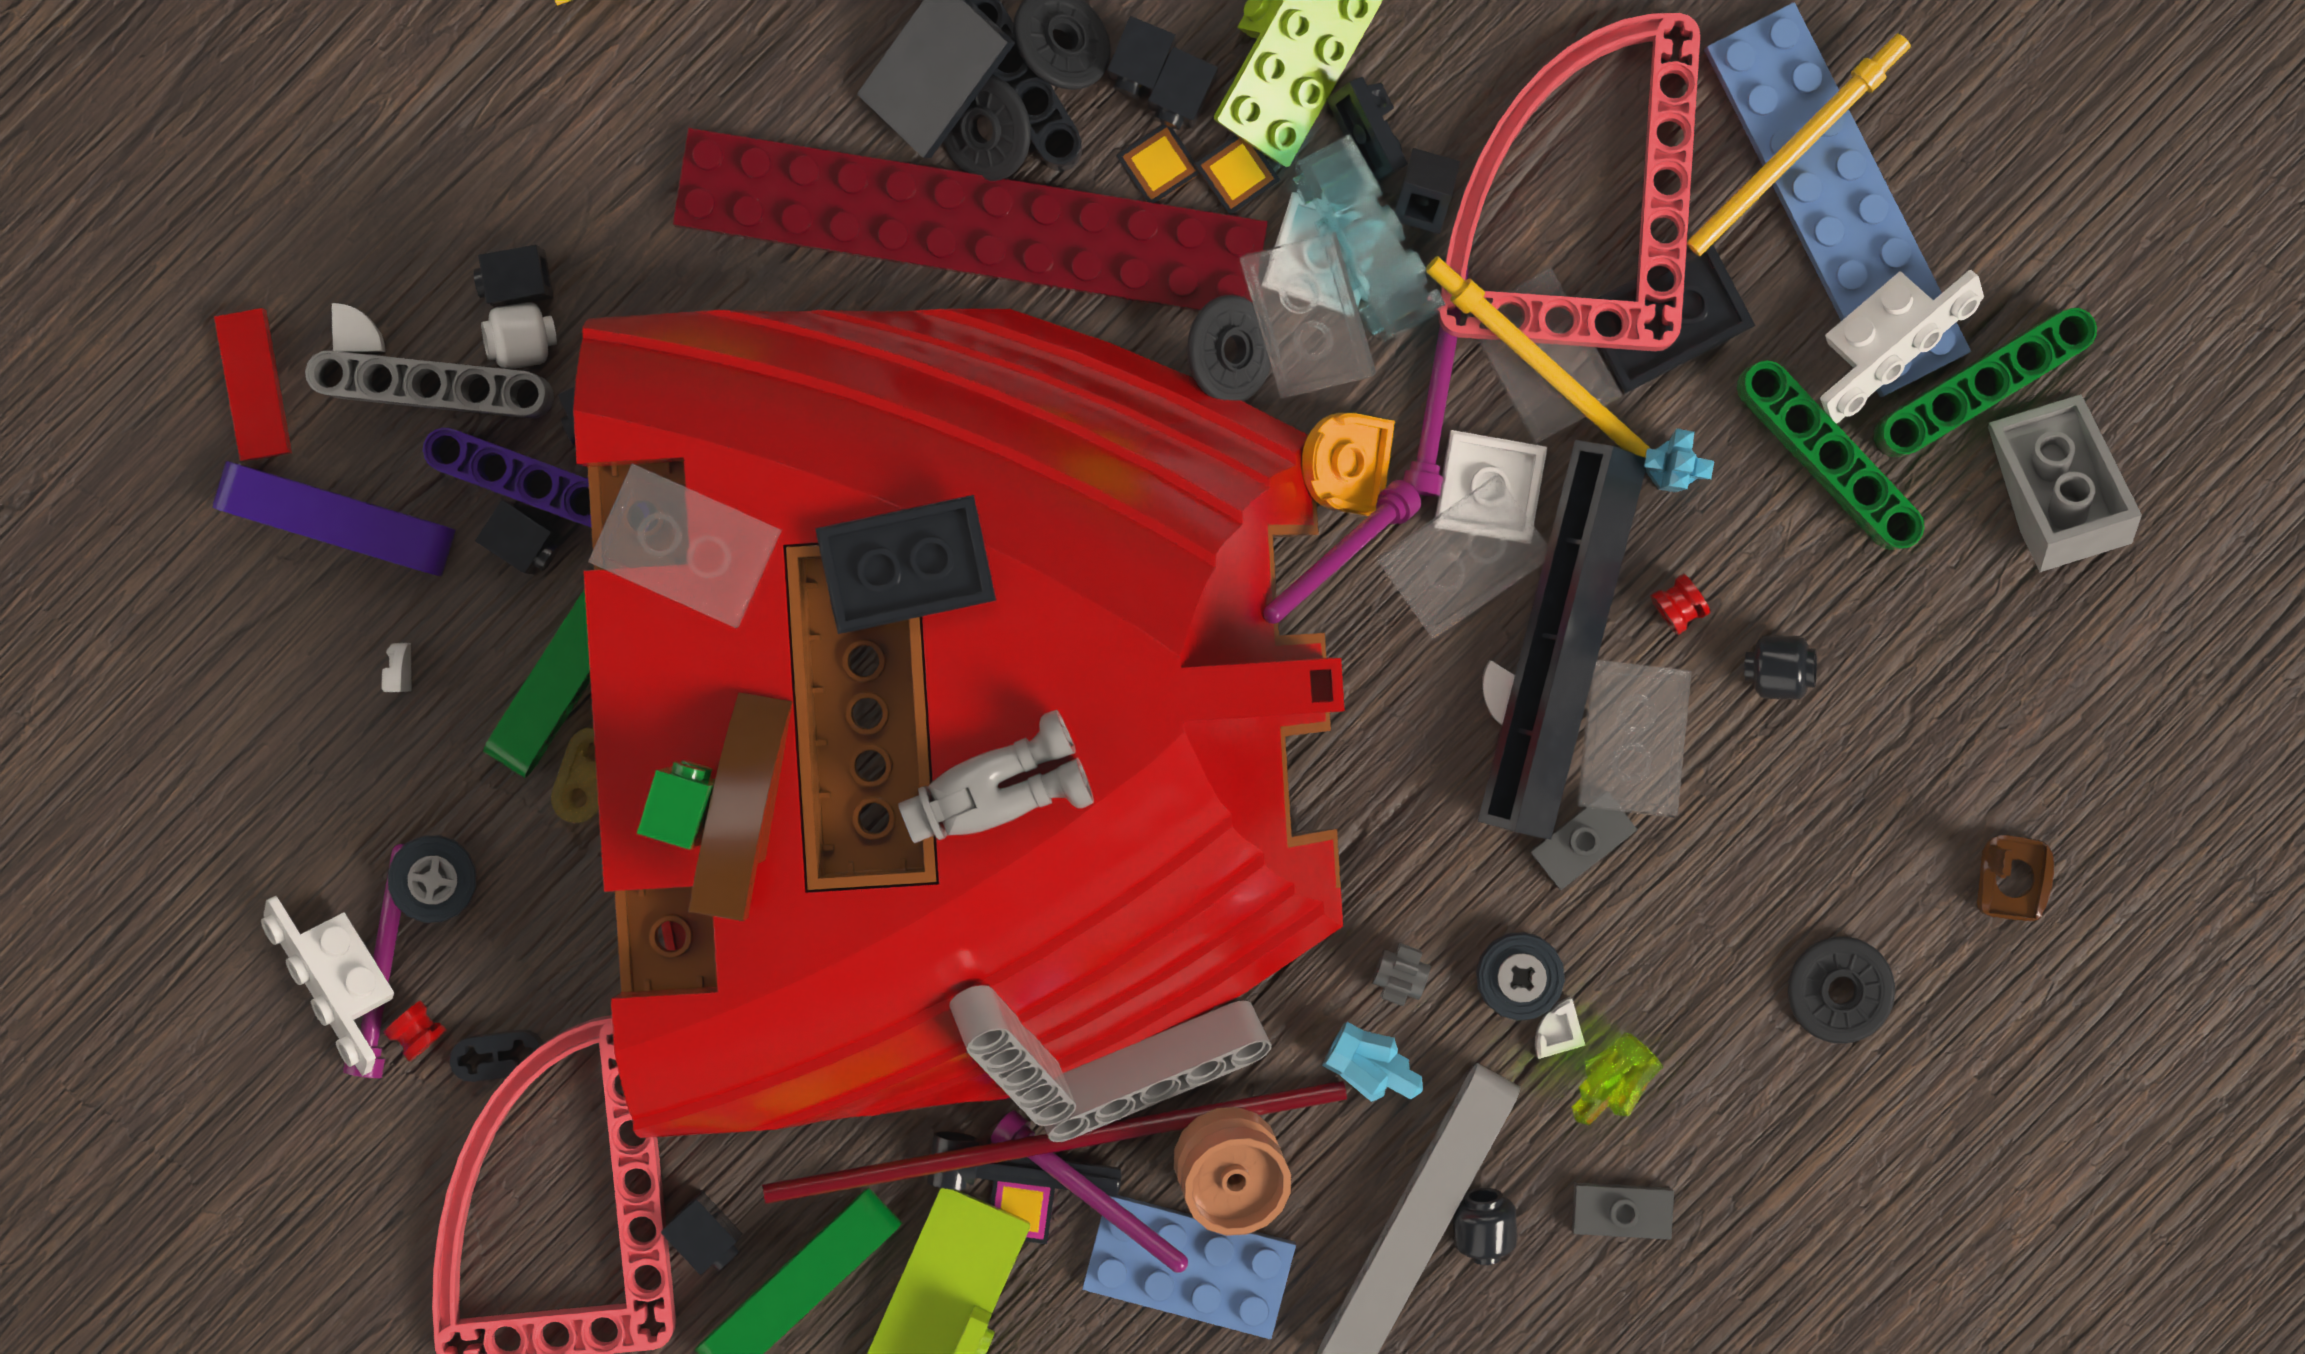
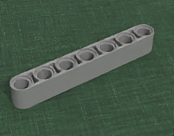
(1422, 1214)

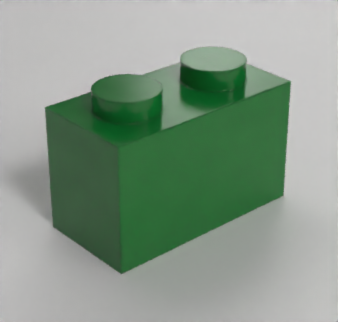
(678, 804)

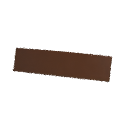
(741, 807)

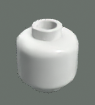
(518, 335)

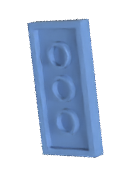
(1227, 1278)

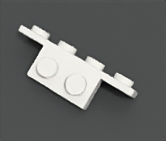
(1891, 332)
(337, 974)

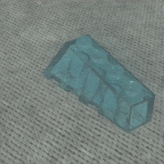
(1369, 239)

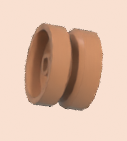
(1232, 1171)

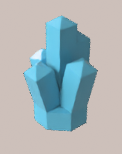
(1675, 464)
(1371, 1063)

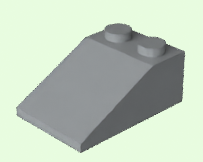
(2063, 483)

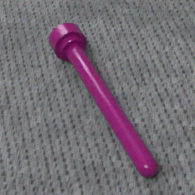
(1424, 472)
(1394, 505)
(383, 957)
(1016, 1126)

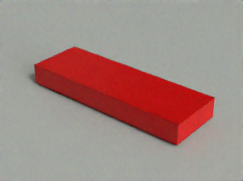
(253, 384)

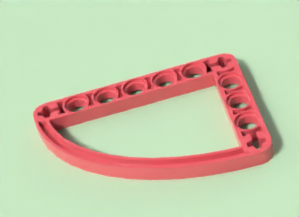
(1654, 204)
(628, 1205)

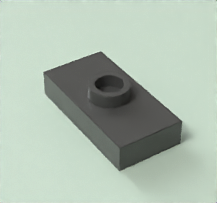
(1581, 843)
(1622, 1211)

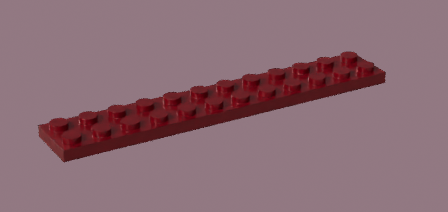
(962, 222)

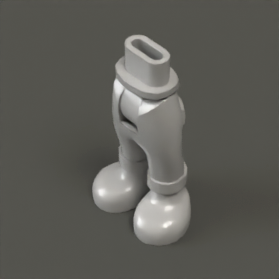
(969, 796)

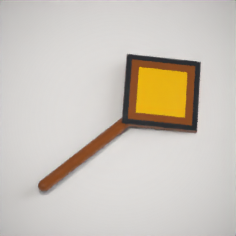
(1158, 164)
(1236, 173)

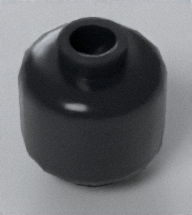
(1781, 667)
(1485, 1226)

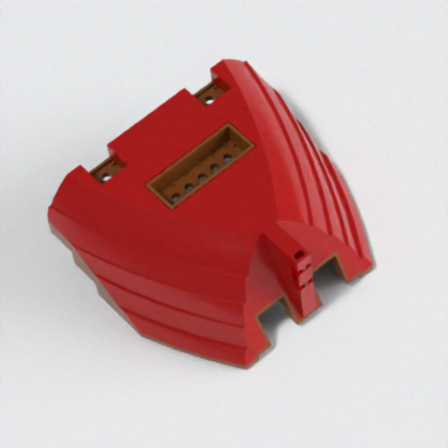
(1129, 597)

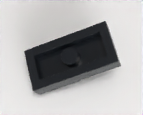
(1360, 113)

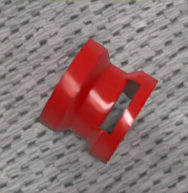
(1680, 604)
(414, 1031)

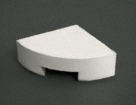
(354, 331)
(398, 676)
(1496, 689)
(1558, 1030)

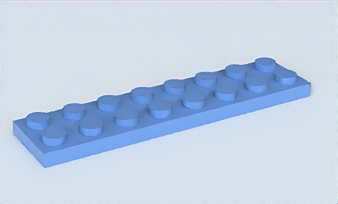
(1835, 186)

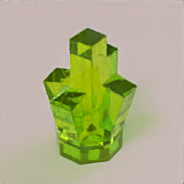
(1616, 1079)

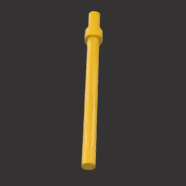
(1865, 77)
(1470, 298)

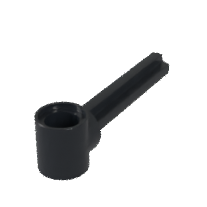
(1013, 1171)

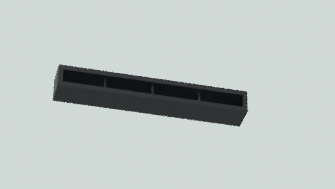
(1563, 639)

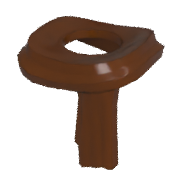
(1997, 860)

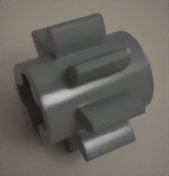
(1401, 974)

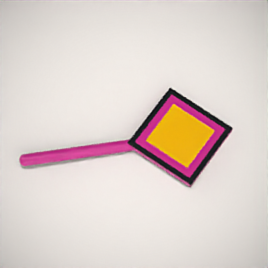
(1028, 1203)

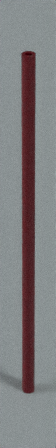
(1041, 1144)

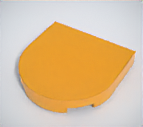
(1348, 461)

